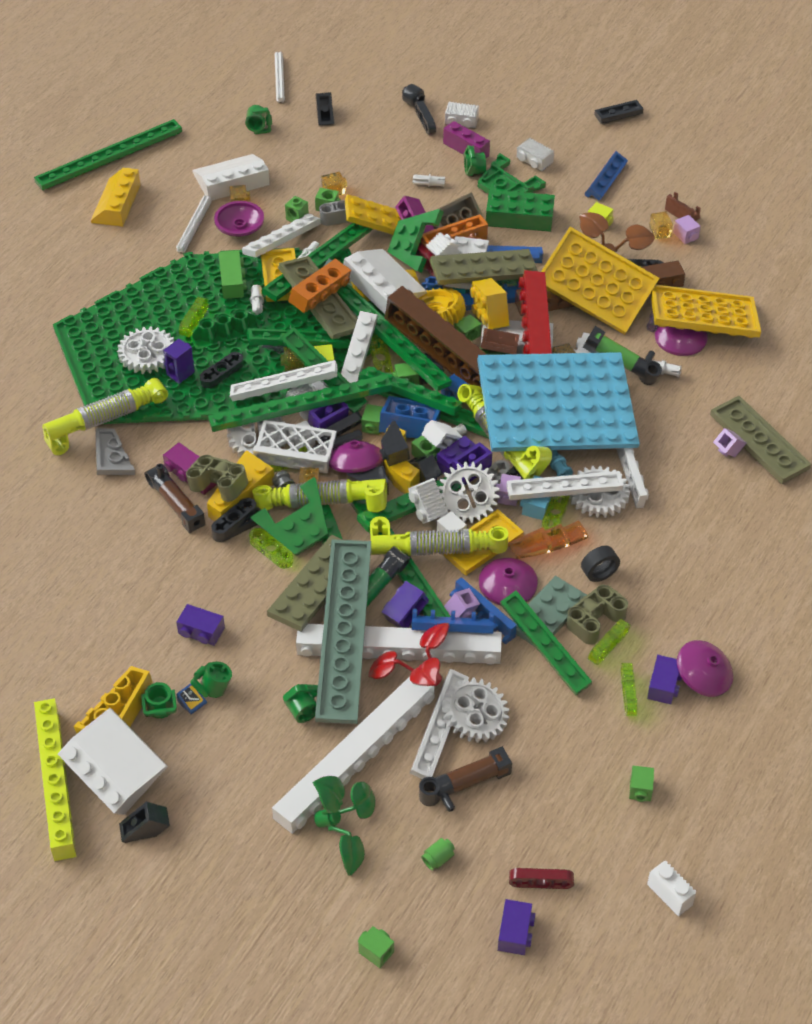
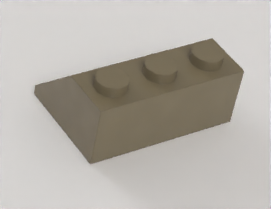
(458, 210)

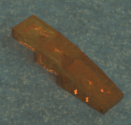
(547, 541)

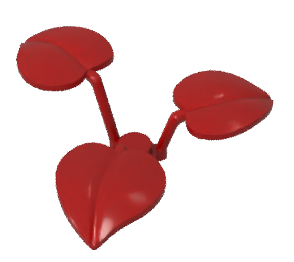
(424, 675)

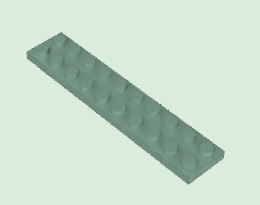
(343, 632)

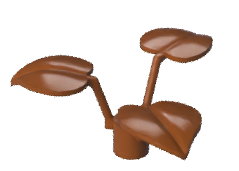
(595, 224)

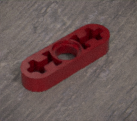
(541, 878)

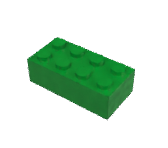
(520, 210)

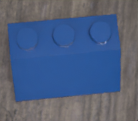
(408, 414)

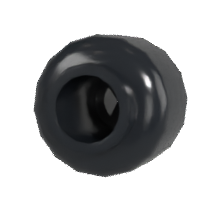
(412, 94)

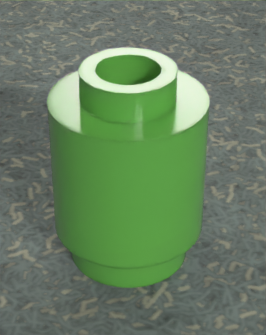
(438, 854)

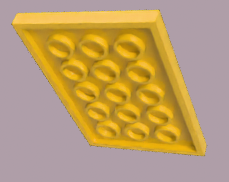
(598, 280)
(705, 311)

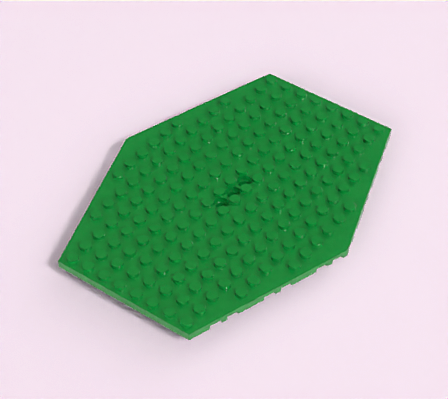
(161, 302)

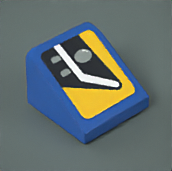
(190, 699)

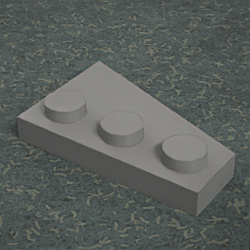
(110, 454)

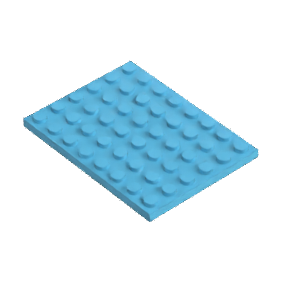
(557, 401)

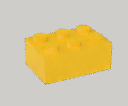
(490, 303)

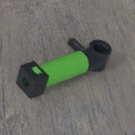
(644, 368)

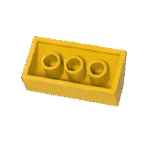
(117, 198)

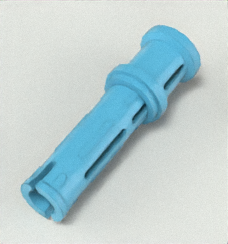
(559, 464)

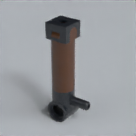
(191, 515)
(495, 764)

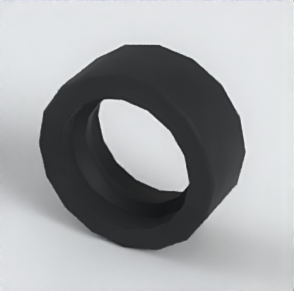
(591, 562)

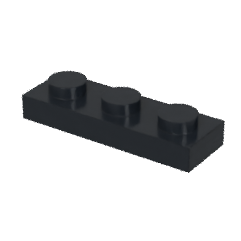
(618, 111)

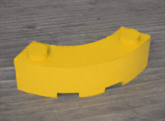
(402, 474)

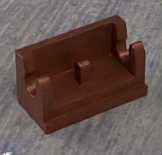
(680, 209)
(500, 341)

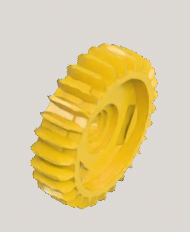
(446, 303)

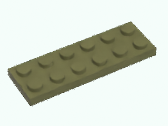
(482, 265)
(331, 313)
(761, 439)
(306, 592)

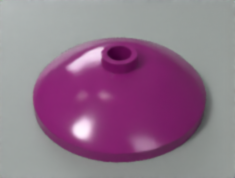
(239, 218)
(680, 341)
(355, 457)
(504, 577)
(705, 668)

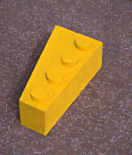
(257, 473)
(122, 699)

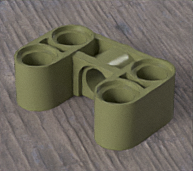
(227, 475)
(583, 616)

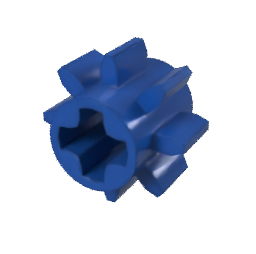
(431, 283)

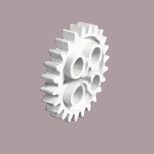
(144, 349)
(240, 436)
(484, 486)
(604, 501)
(475, 710)

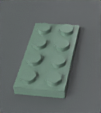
(553, 605)

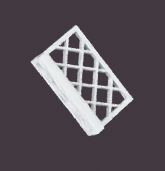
(292, 457)

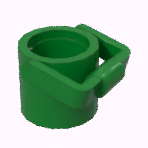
(256, 119)
(474, 162)
(214, 680)
(159, 701)
(301, 701)

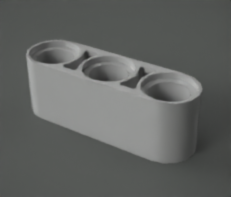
(333, 213)

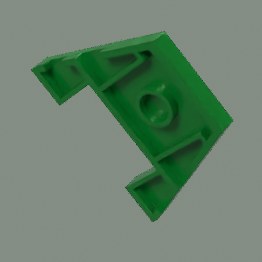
(498, 179)
(408, 236)
(300, 528)

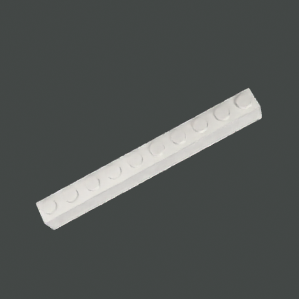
(405, 642)
(353, 752)

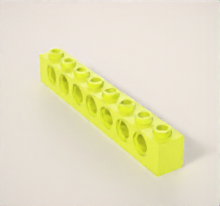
(54, 780)

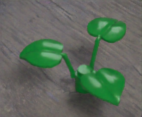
(331, 794)

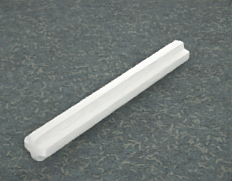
(279, 74)
(193, 224)

